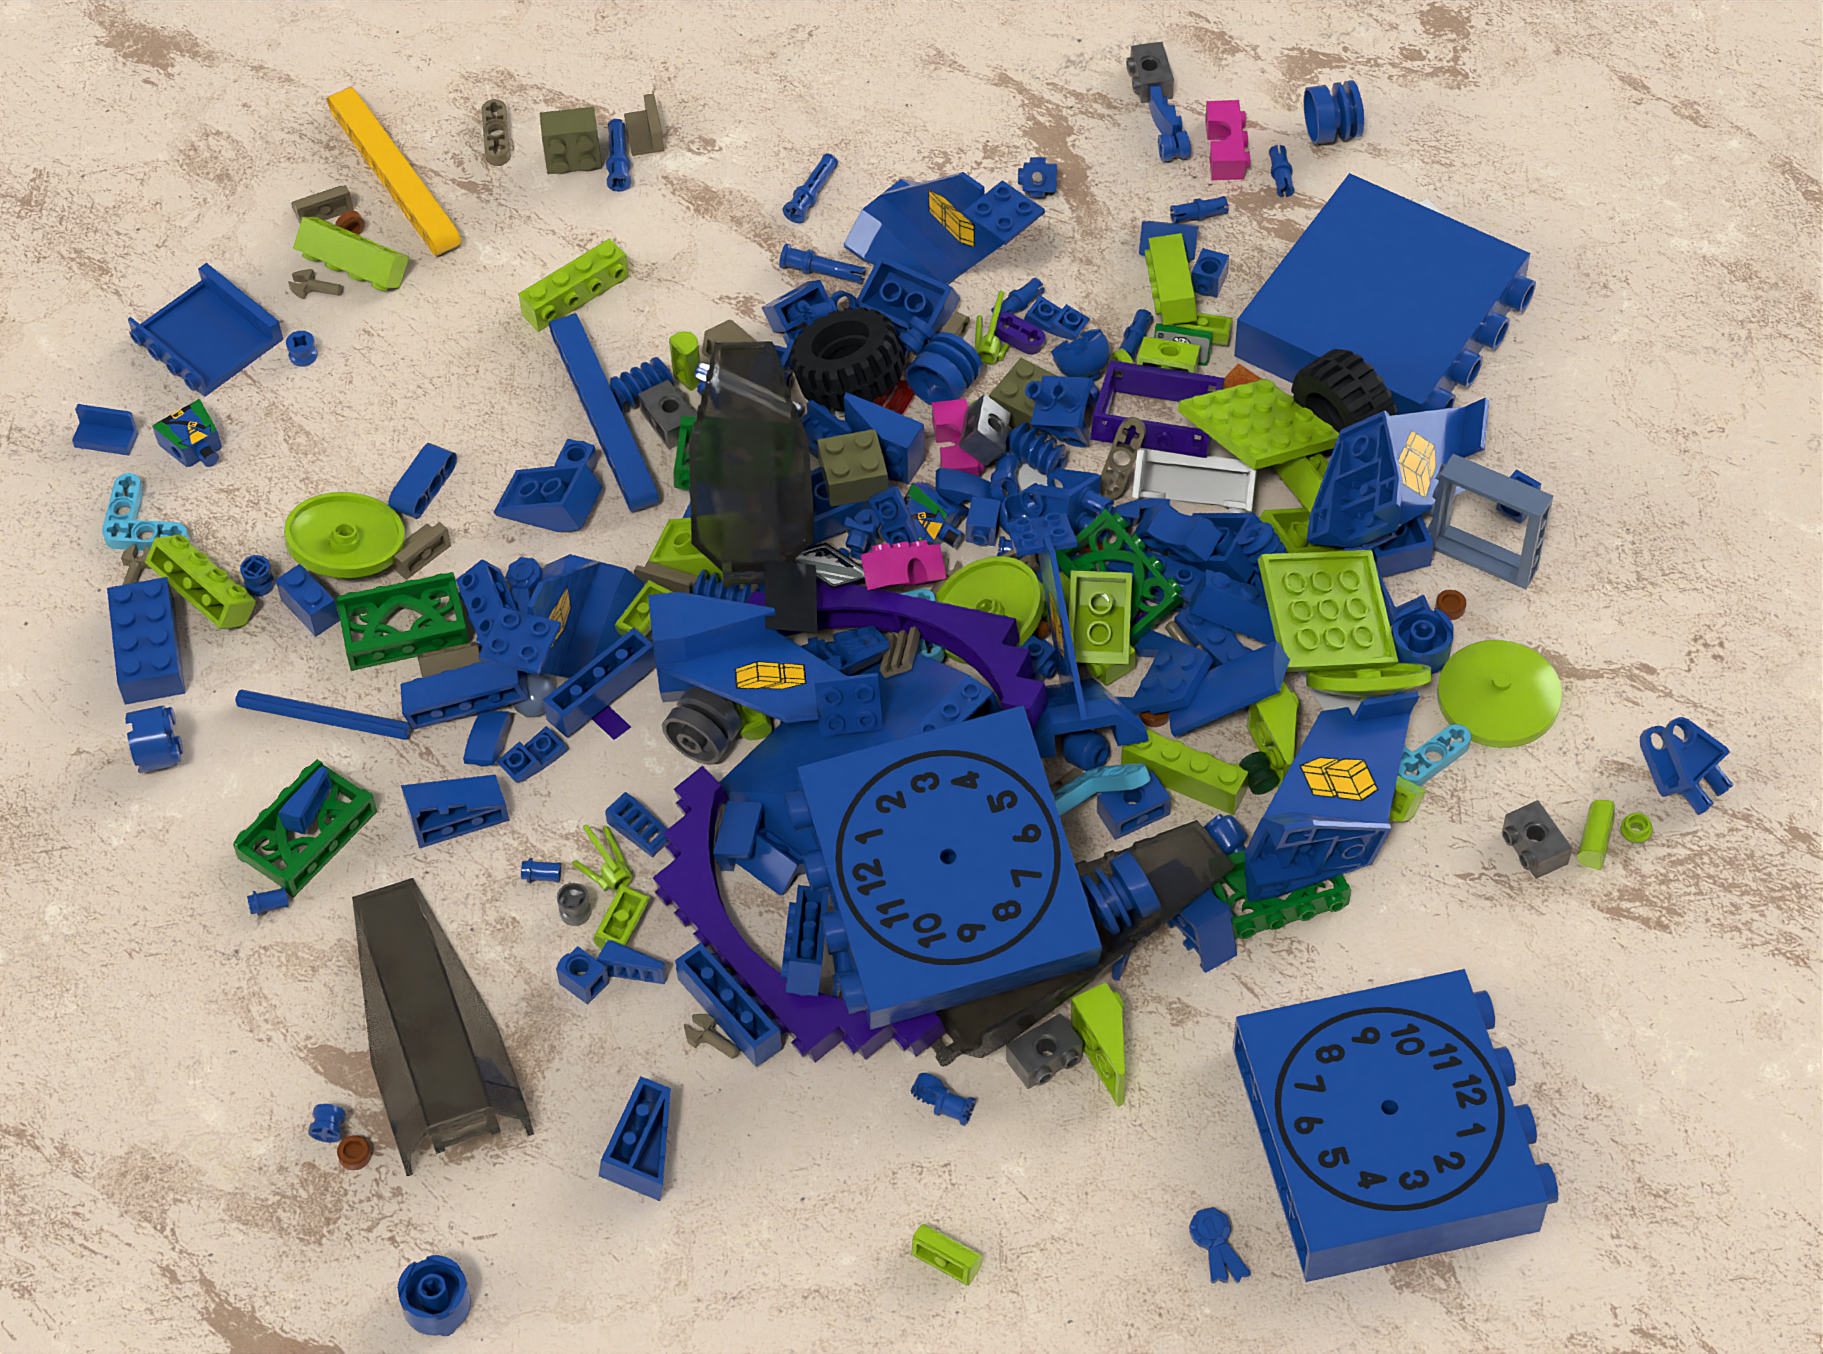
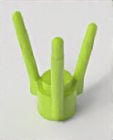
(989, 346)
(613, 872)

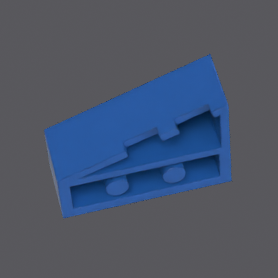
(639, 1142)

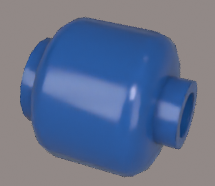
(1085, 749)
(1227, 833)

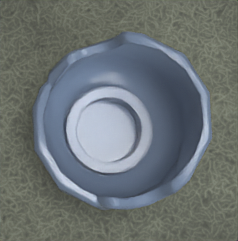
(538, 688)

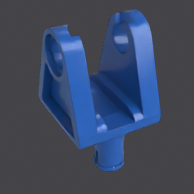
(1062, 407)
(1077, 499)
(1685, 762)

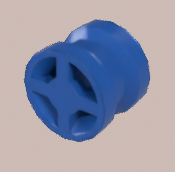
(301, 348)
(327, 1123)

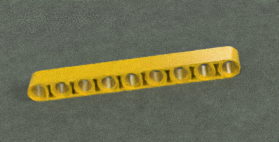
(394, 171)

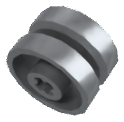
(701, 725)

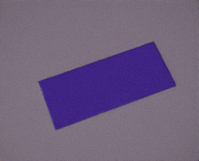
(611, 722)

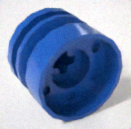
(1333, 111)
(943, 369)
(1120, 893)

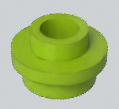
(1639, 821)

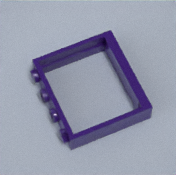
(1159, 384)

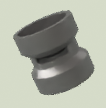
(574, 904)

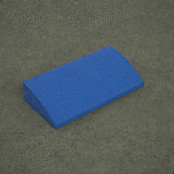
(1233, 687)

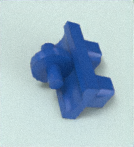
(862, 533)

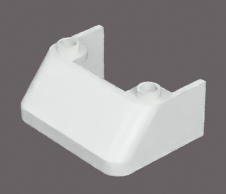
(1195, 479)

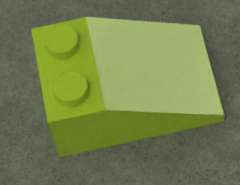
(1292, 530)
(677, 552)
(1100, 616)
(1273, 728)
(1099, 1024)

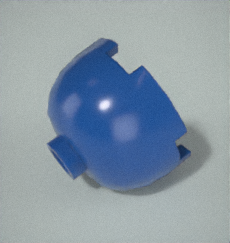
(1083, 356)

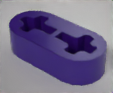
(1019, 333)

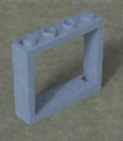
(1477, 551)

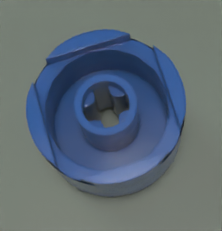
(1423, 637)
(153, 738)
(434, 1295)

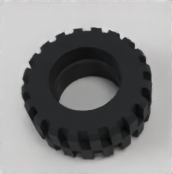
(849, 354)
(1341, 390)

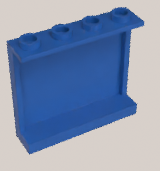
(208, 332)

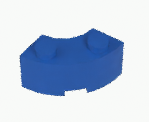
(1185, 535)

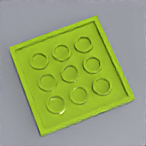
(1259, 423)
(1328, 610)

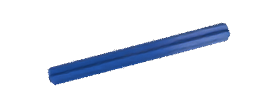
(323, 714)

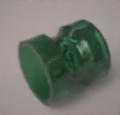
(1260, 777)

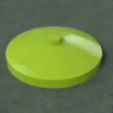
(344, 535)
(997, 587)
(1369, 681)
(1499, 693)

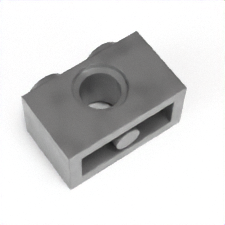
(1150, 68)
(663, 410)
(985, 430)
(1535, 823)
(1051, 1036)

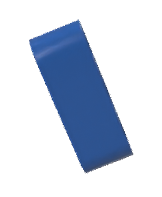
(422, 480)

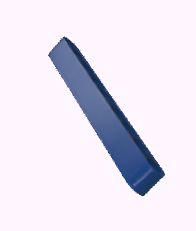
(603, 413)

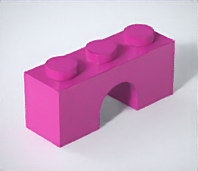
(1228, 156)
(947, 426)
(903, 565)

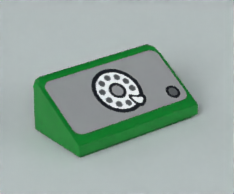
(1189, 336)

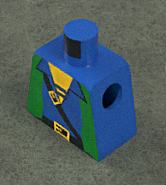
(189, 435)
(932, 515)

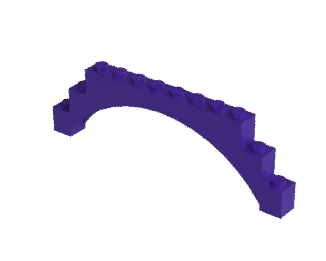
(976, 636)
(693, 890)

